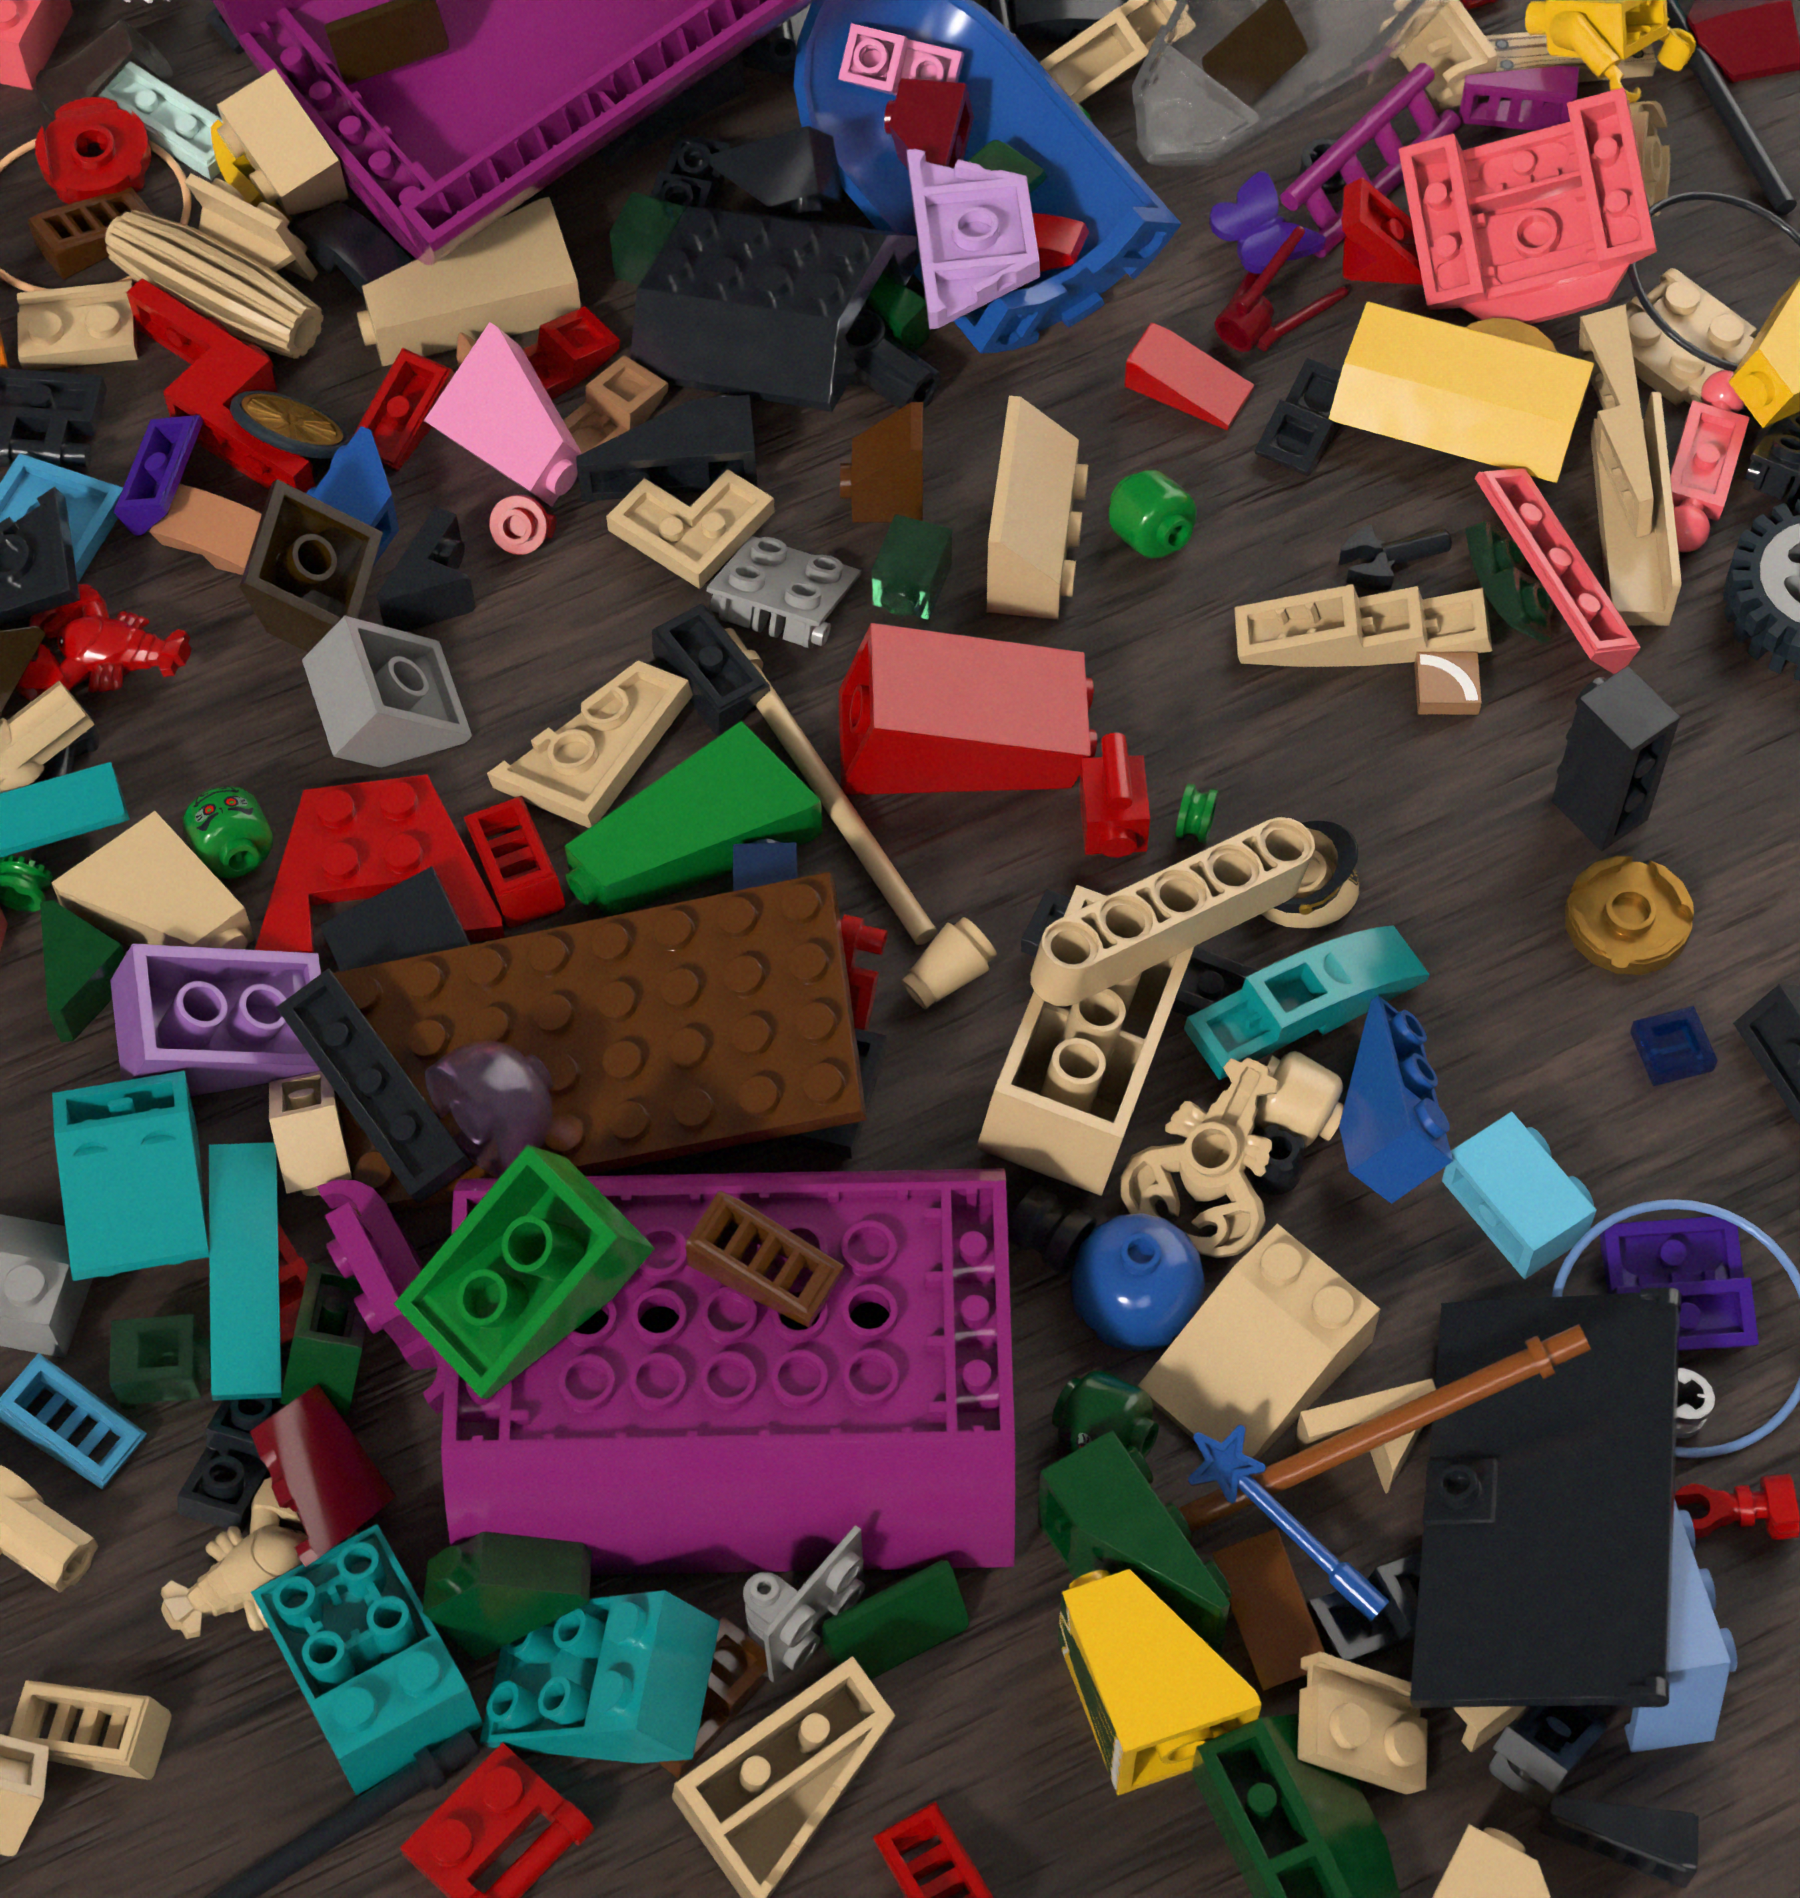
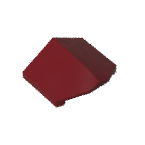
(1747, 36)

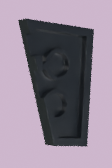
(37, 560)

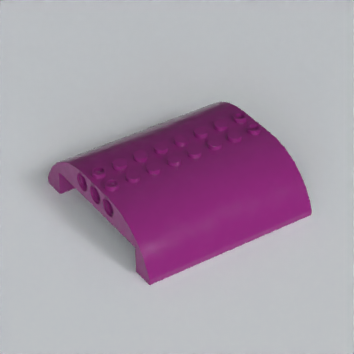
(503, 109)

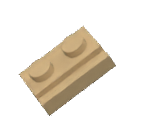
(76, 326)
(1361, 1724)

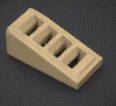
(132, 1738)

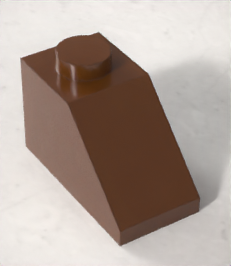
(887, 469)

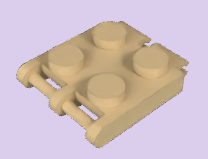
(1698, 320)

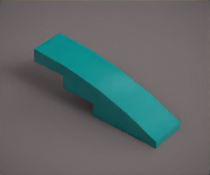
(244, 1272)

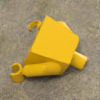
(1609, 32)

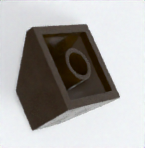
(307, 566)

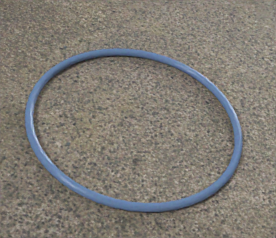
(1735, 1219)

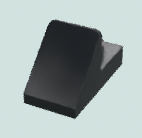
(426, 579)
(1545, 1750)

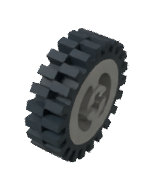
(1765, 588)

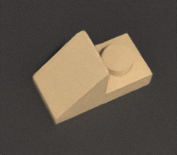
(1330, 1420)

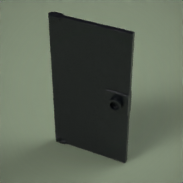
(1552, 1510)

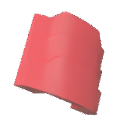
(1533, 218)

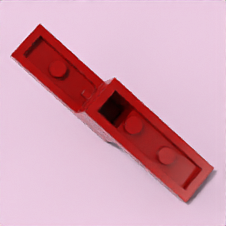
(217, 374)

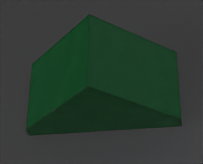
(77, 969)

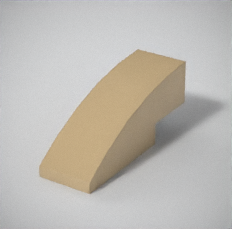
(1107, 48)

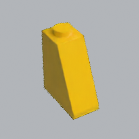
(1770, 370)

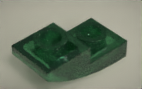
(1512, 593)

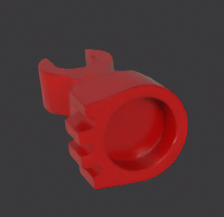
(1773, 1502)

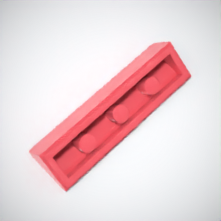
(1560, 567)

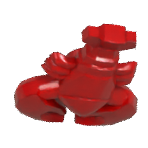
(98, 647)

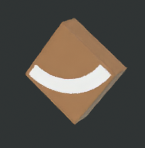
(1447, 683)

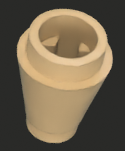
(949, 962)

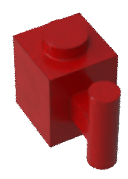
(1114, 800)

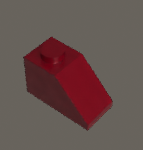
(930, 119)

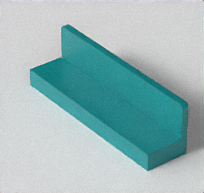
(60, 809)

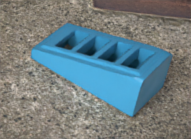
(44, 1374)

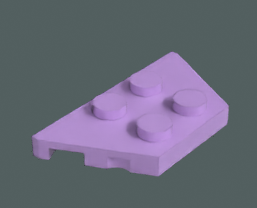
(970, 235)

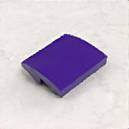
(1697, 1259)

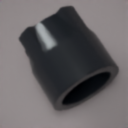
(1282, 1174)

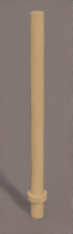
(841, 809)

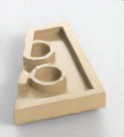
(600, 749)

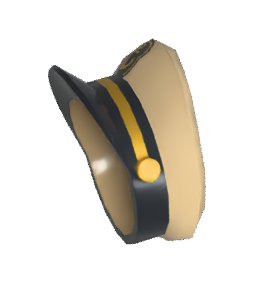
(1328, 884)

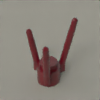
(1248, 314)

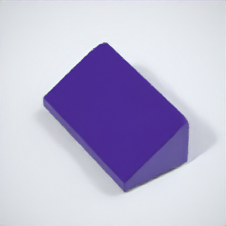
(157, 471)

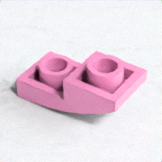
(882, 58)

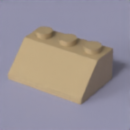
(1034, 515)

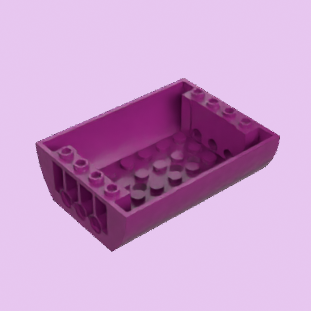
(755, 1437)

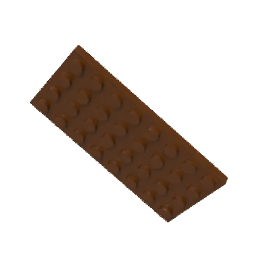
(654, 1023)

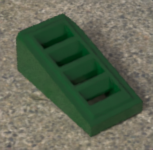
(901, 311)

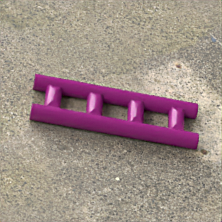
(1343, 157)

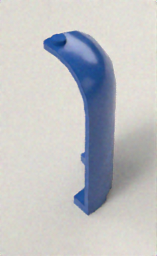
(1010, 103)

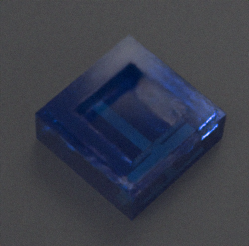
(1673, 1046)

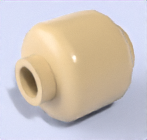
(1304, 1100)

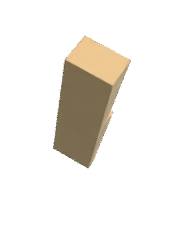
(1620, 429)

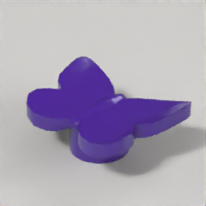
(1258, 226)

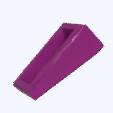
(1536, 96)

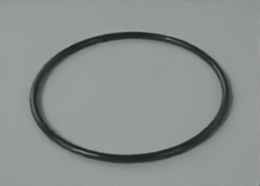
(1650, 310)

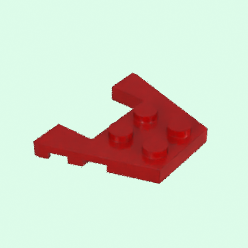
(363, 841)

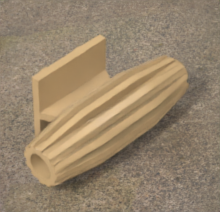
(225, 266)

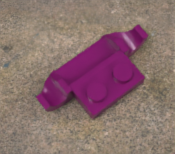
(384, 1265)

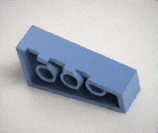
(1698, 1656)

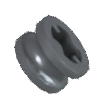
(1701, 1398)

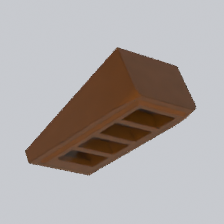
(61, 236)
(750, 1225)

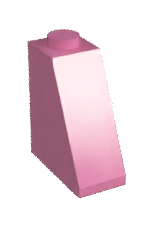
(507, 418)

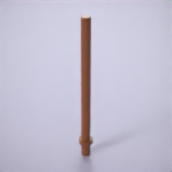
(1536, 1359)

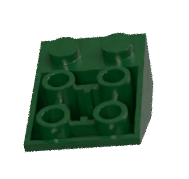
(1108, 1517)

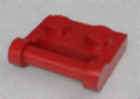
(485, 1820)

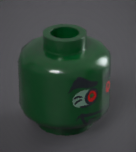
(1103, 1404)

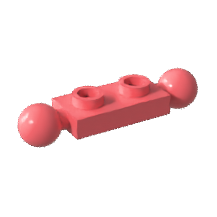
(1706, 459)

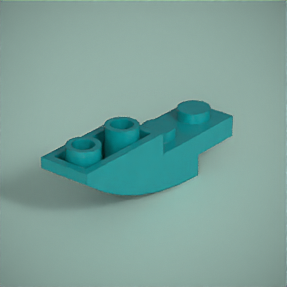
(1305, 993)

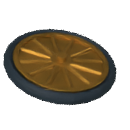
(289, 423)

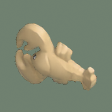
(1210, 1163)
(240, 1567)

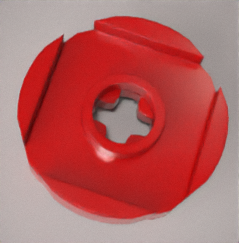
(89, 122)

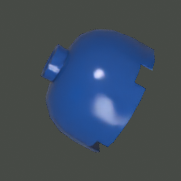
(1137, 1282)

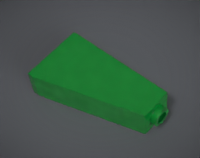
(687, 824)

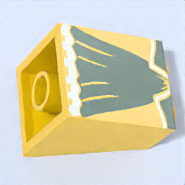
(1146, 1679)

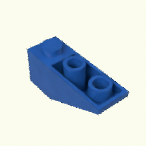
(1391, 1110)

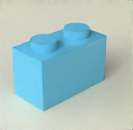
(1519, 1194)

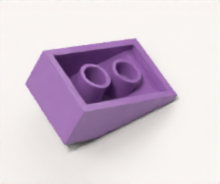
(209, 1015)

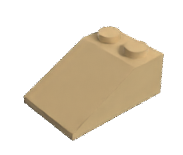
(1262, 1345)

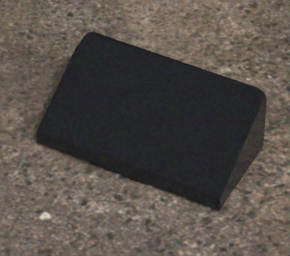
(718, 671)

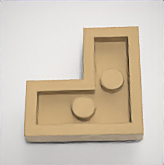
(694, 538)

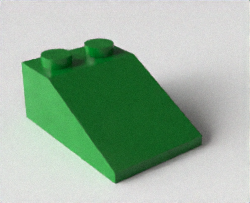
(522, 1271)

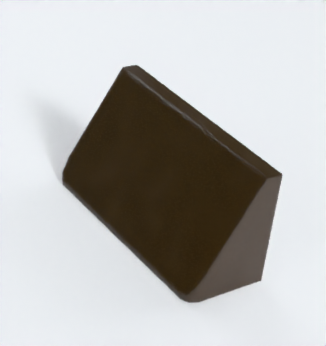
(386, 38)
(1257, 52)

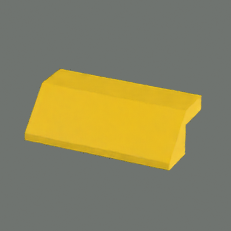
(1461, 391)

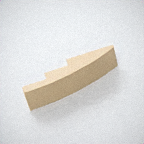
(1349, 630)

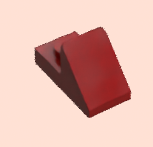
(1377, 238)

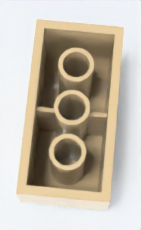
(1080, 1073)

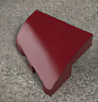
(319, 1471)

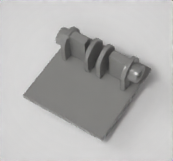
(784, 581)
(789, 1619)

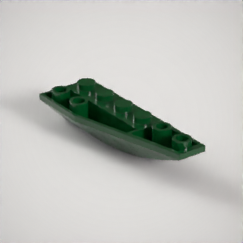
(1290, 1821)

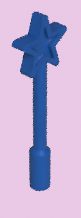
(1232, 1470)

